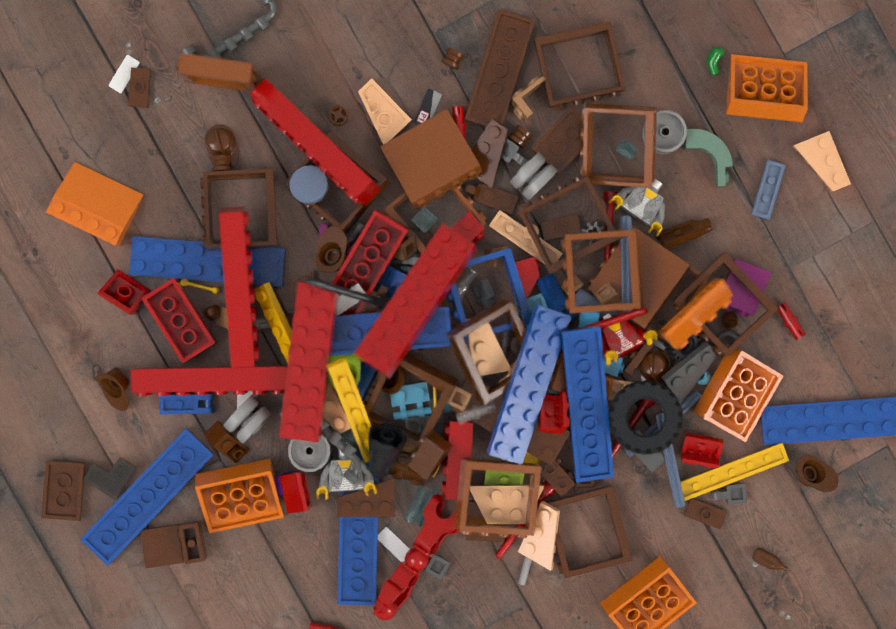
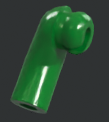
(712, 59)

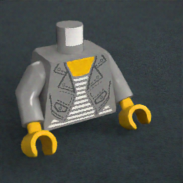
(643, 205)
(333, 479)

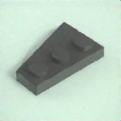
(689, 371)

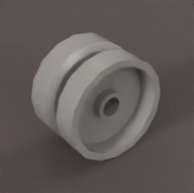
(676, 130)
(533, 176)
(244, 417)
(310, 463)

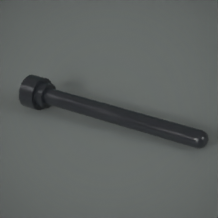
(379, 302)

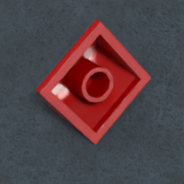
(123, 292)
(295, 492)

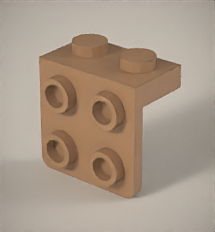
(521, 109)

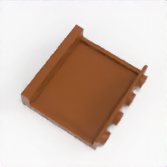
(431, 159)
(658, 273)

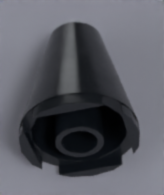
(384, 446)

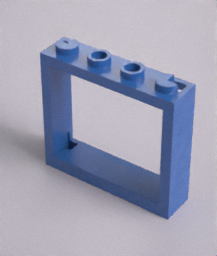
(515, 284)

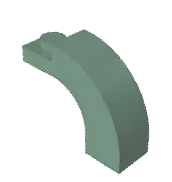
(715, 148)

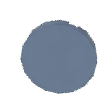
(309, 184)

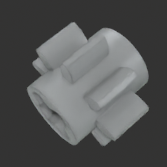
(597, 229)

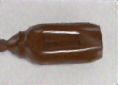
(768, 560)

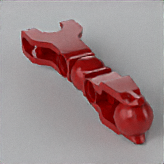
(400, 584)

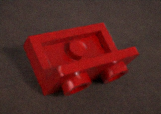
(469, 228)
(553, 414)
(701, 450)

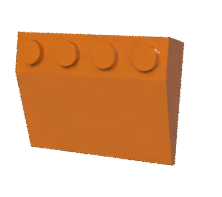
(767, 88)
(95, 204)
(696, 313)
(738, 394)
(238, 495)
(649, 599)

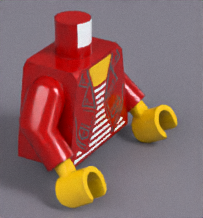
(623, 339)

